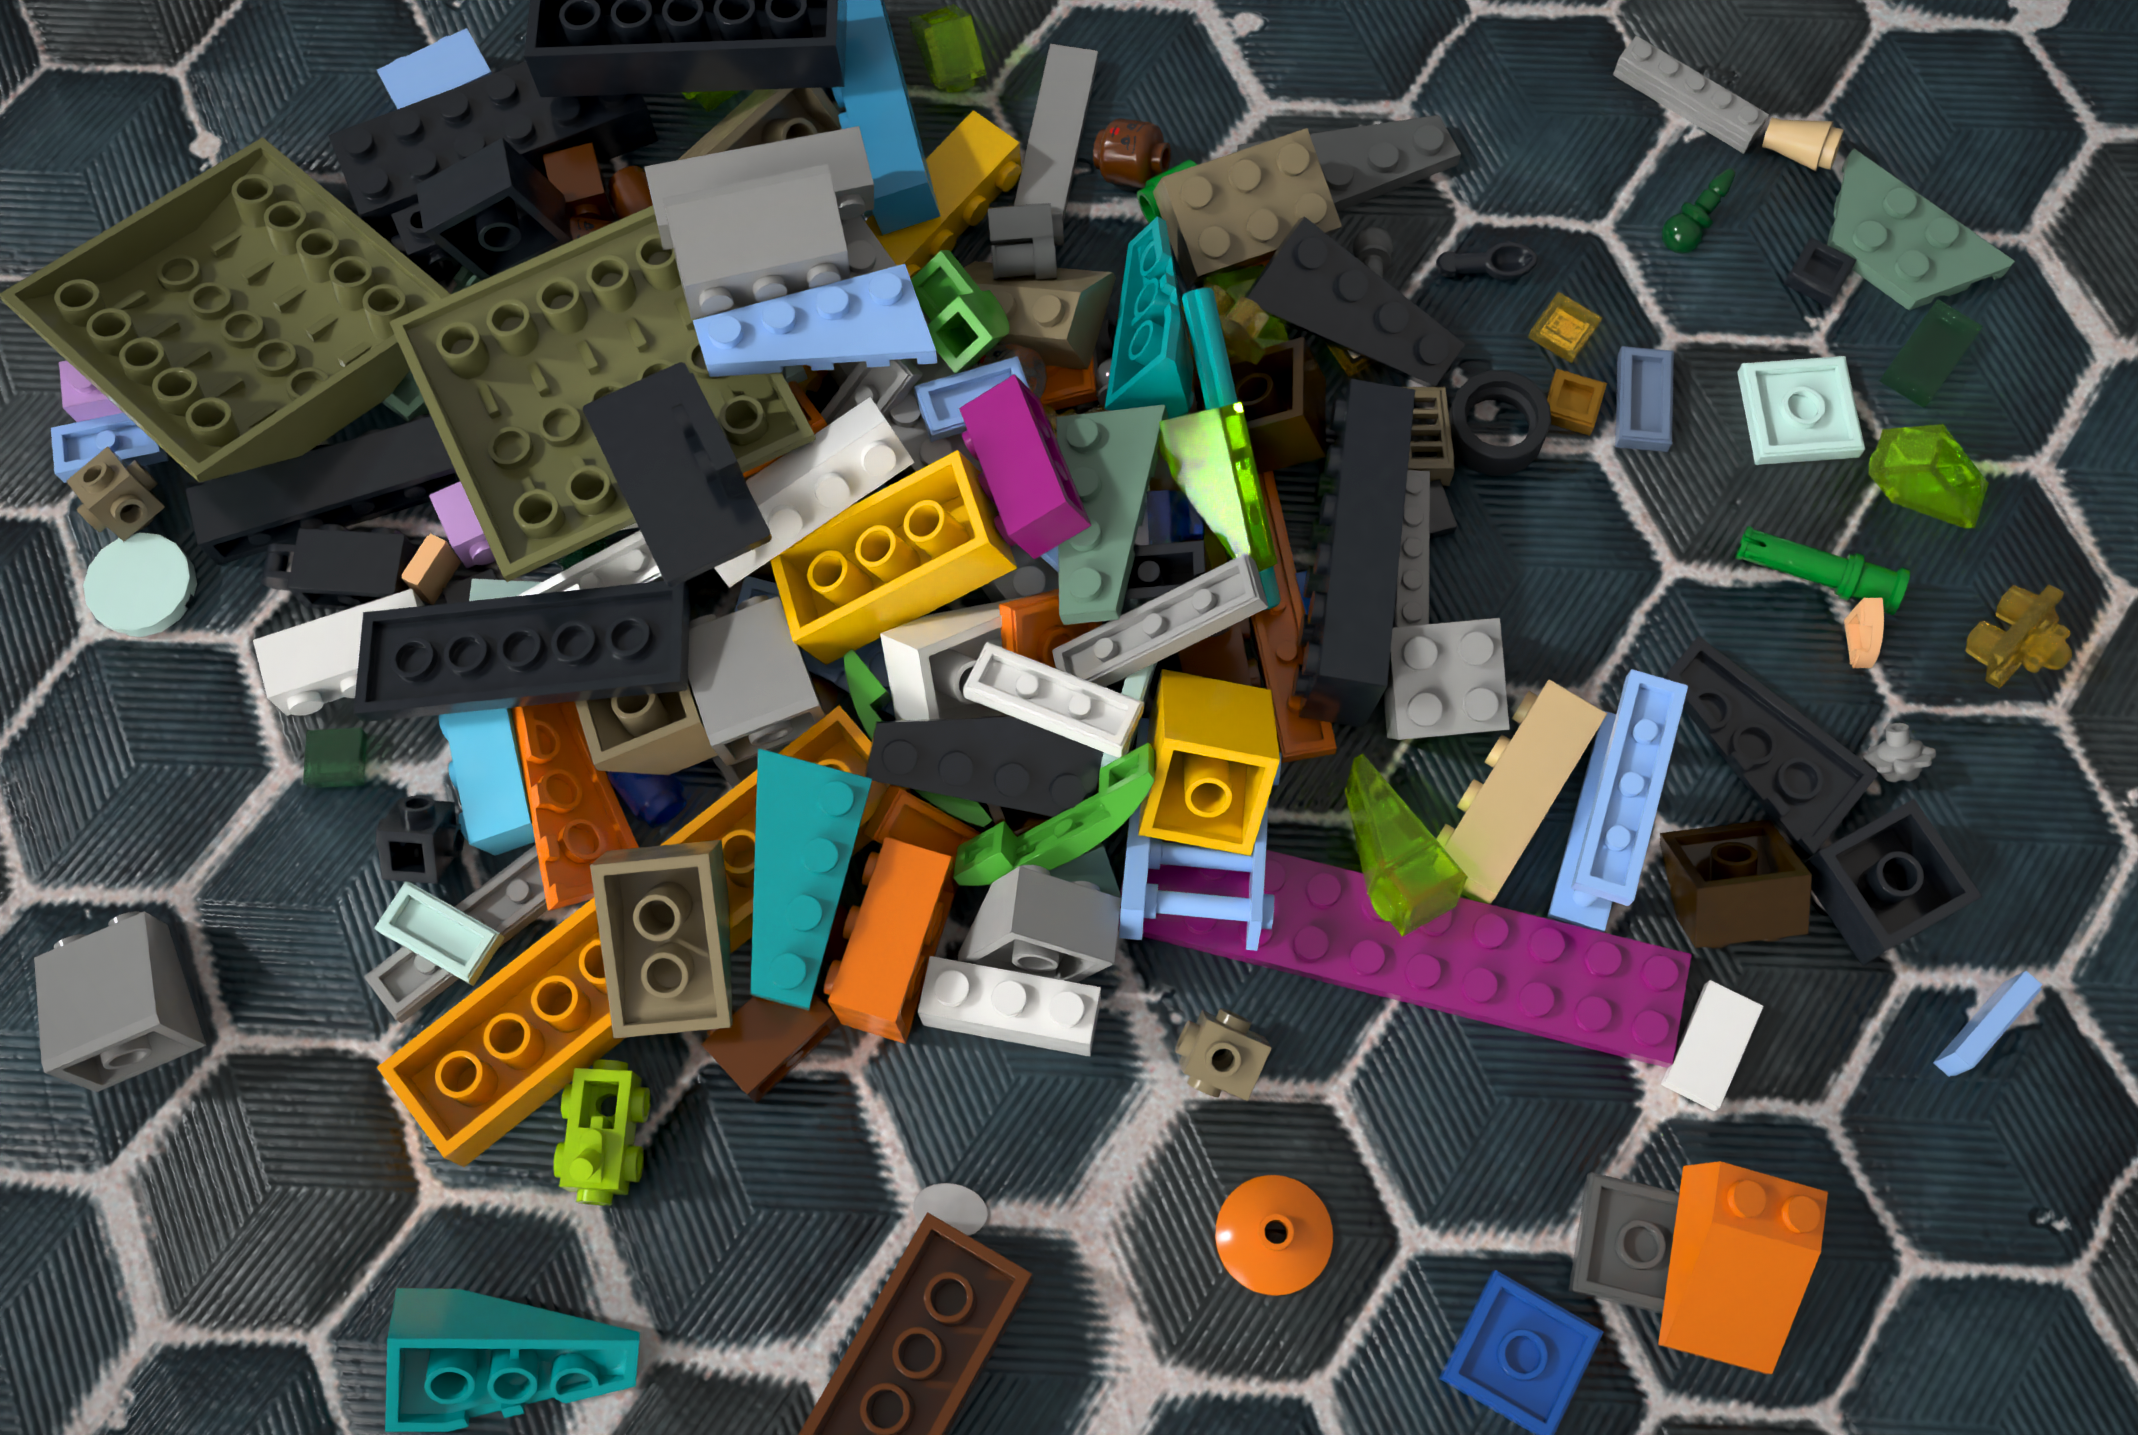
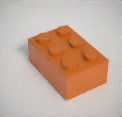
(891, 939)

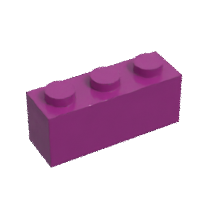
(1022, 468)

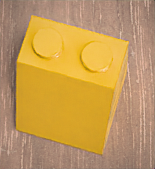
(1211, 762)

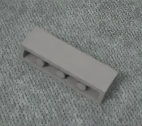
(839, 149)

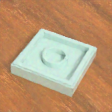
(1800, 410)

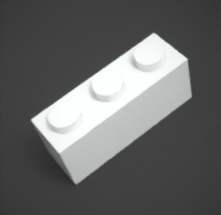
(318, 658)
(1009, 1006)

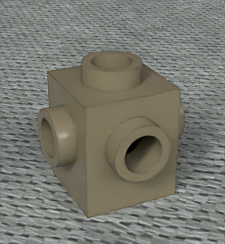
(115, 494)
(1236, 1068)

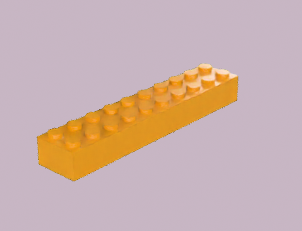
(549, 1007)

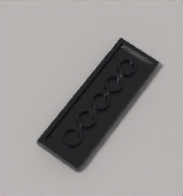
(523, 651)

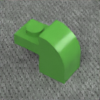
(962, 316)

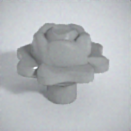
(1898, 755)

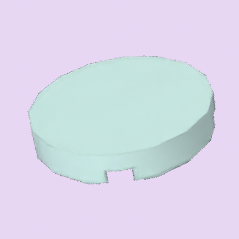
(139, 584)

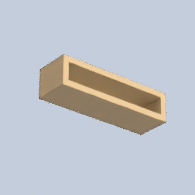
(1520, 787)

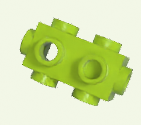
(600, 1149)

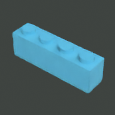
(488, 779)

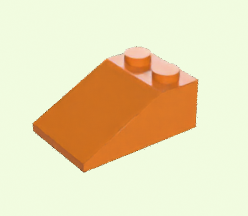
(1739, 1263)

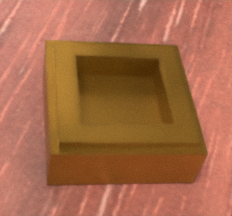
(1575, 401)

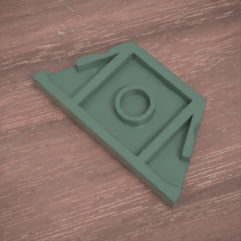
(1906, 240)

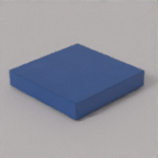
(1521, 1355)

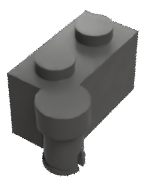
(1025, 240)

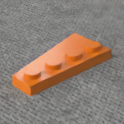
(568, 801)

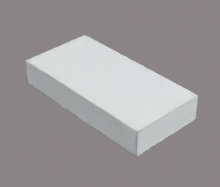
(1712, 1045)

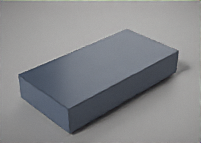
(1644, 399)

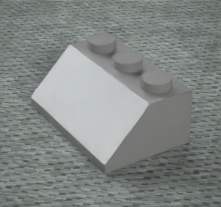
(757, 240)

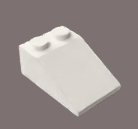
(934, 658)

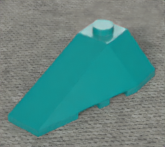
(1151, 338)
(481, 1354)

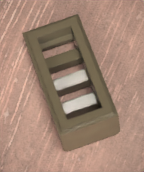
(1443, 465)

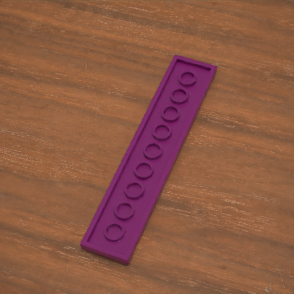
(1466, 962)

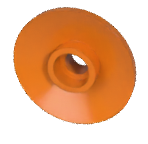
(1255, 1260)

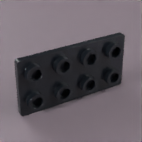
(677, 473)

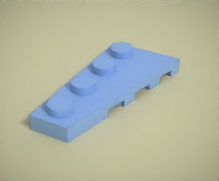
(840, 322)

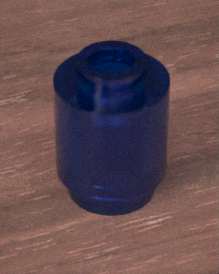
(650, 796)

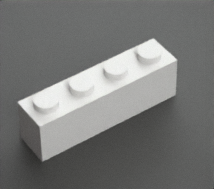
(820, 482)

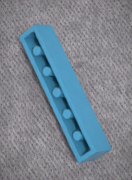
(881, 107)

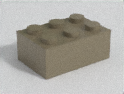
(1243, 205)

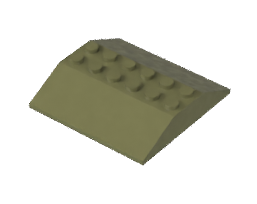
(233, 314)
(537, 343)

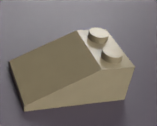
(665, 937)

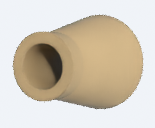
(1806, 142)

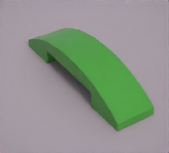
(868, 699)
(1065, 836)

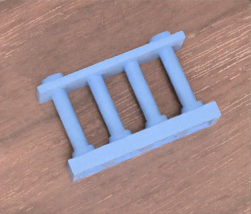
(1618, 802)
(1145, 900)

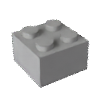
(1446, 680)

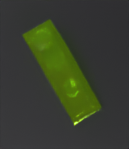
(1218, 474)
(1401, 861)

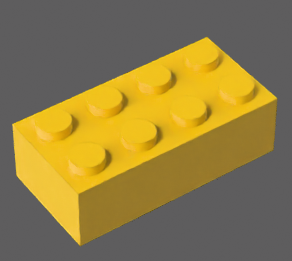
(891, 559)

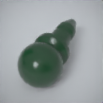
(1685, 230)

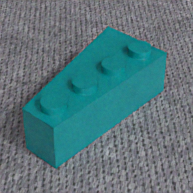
(802, 857)

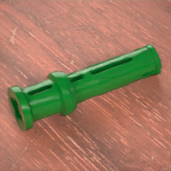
(1847, 575)

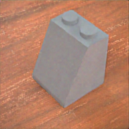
(750, 680)
(114, 1003)

